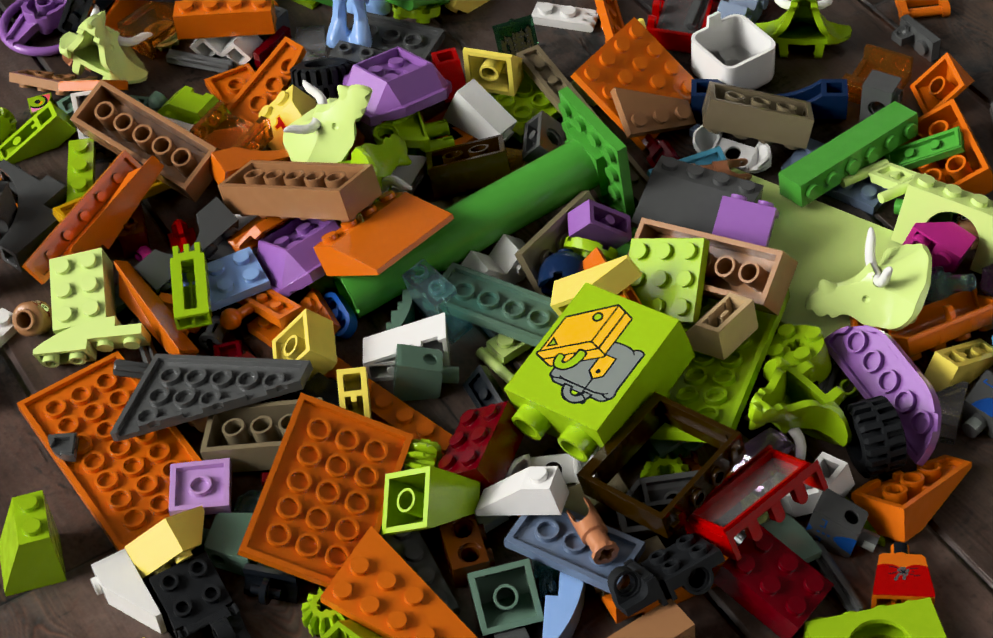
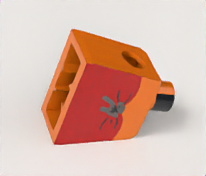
(901, 577)

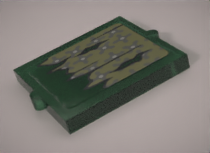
(515, 35)

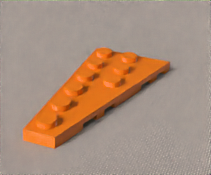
(389, 596)

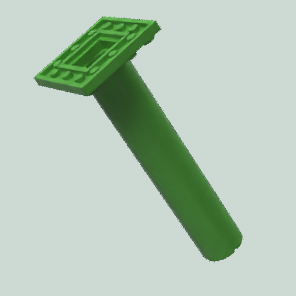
(587, 161)

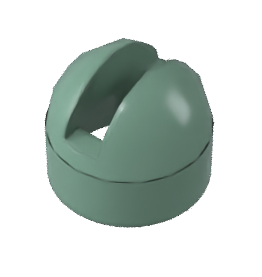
(156, 101)

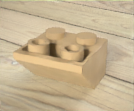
(724, 327)

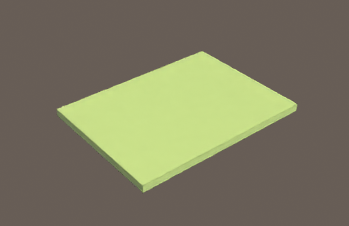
(825, 245)

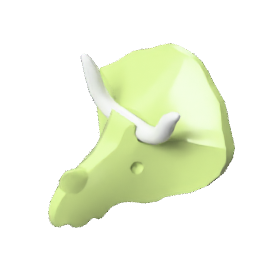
(104, 50)
(329, 128)
(880, 294)

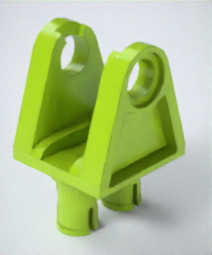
(416, 134)

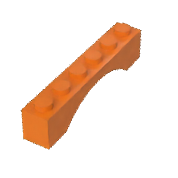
(229, 160)

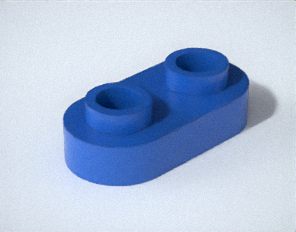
(343, 314)

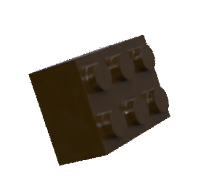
(467, 166)

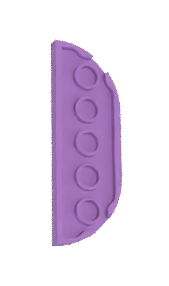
(883, 368)

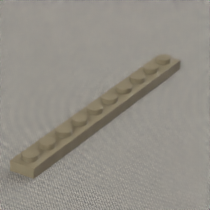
(550, 81)

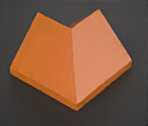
(940, 83)

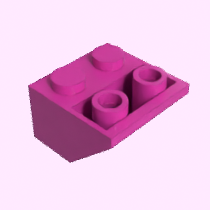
(945, 241)

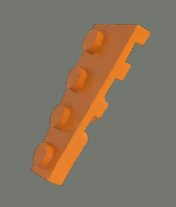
(267, 81)

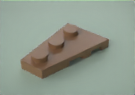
(43, 80)
(651, 113)

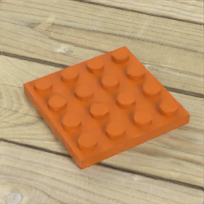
(634, 63)

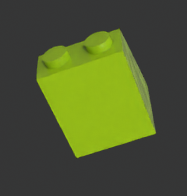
(426, 499)
(30, 546)

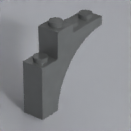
(34, 212)

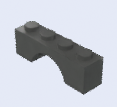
(215, 225)

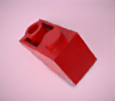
(450, 67)

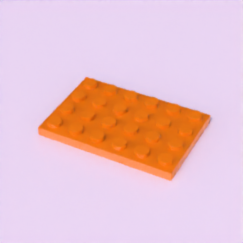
(323, 490)

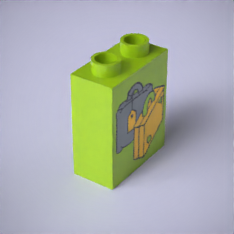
(596, 370)

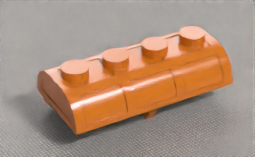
(945, 321)

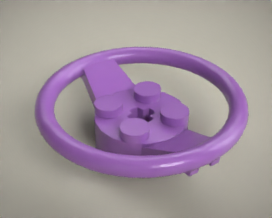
(35, 16)

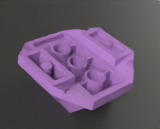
(399, 83)
(289, 254)

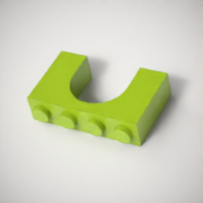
(898, 620)

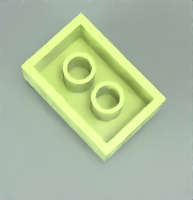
(81, 288)

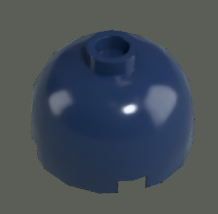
(558, 266)

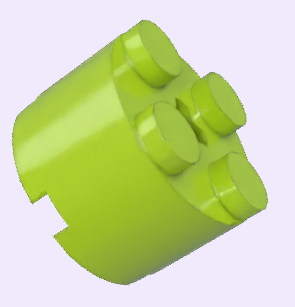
(802, 344)

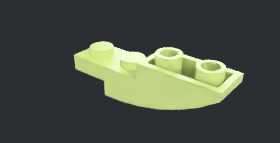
(81, 342)

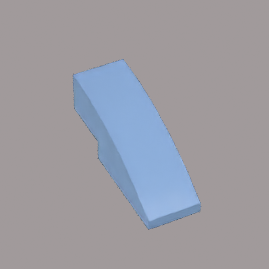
(564, 611)

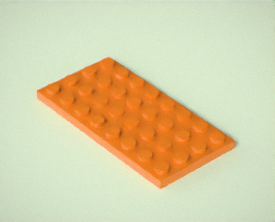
(117, 480)

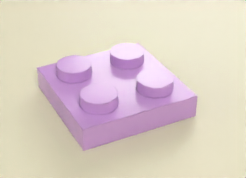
(201, 484)

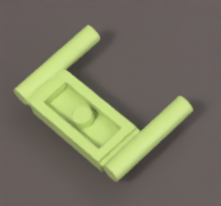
(886, 175)
(500, 351)

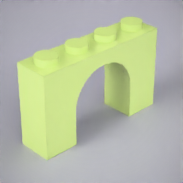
(929, 196)

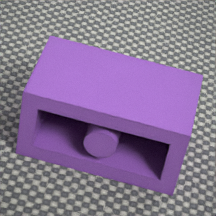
(600, 224)

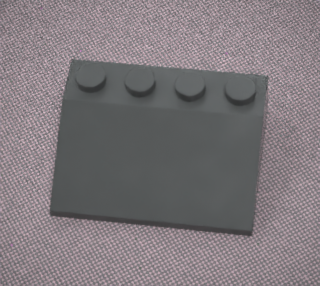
(689, 194)

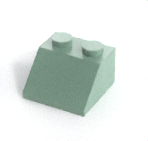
(505, 597)

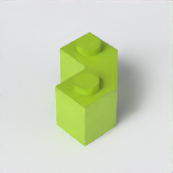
(188, 106)

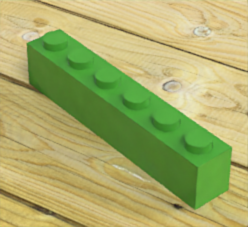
(848, 153)

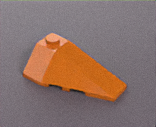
(910, 499)

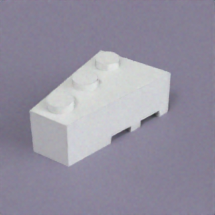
(380, 348)

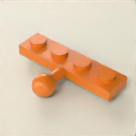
(266, 304)

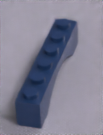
(826, 96)

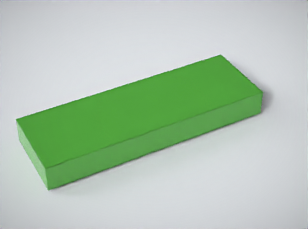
(928, 149)

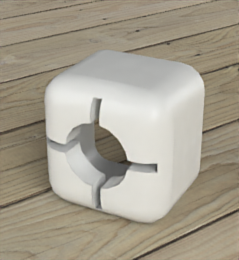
(733, 52)

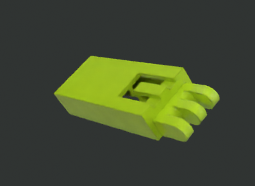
(190, 302)

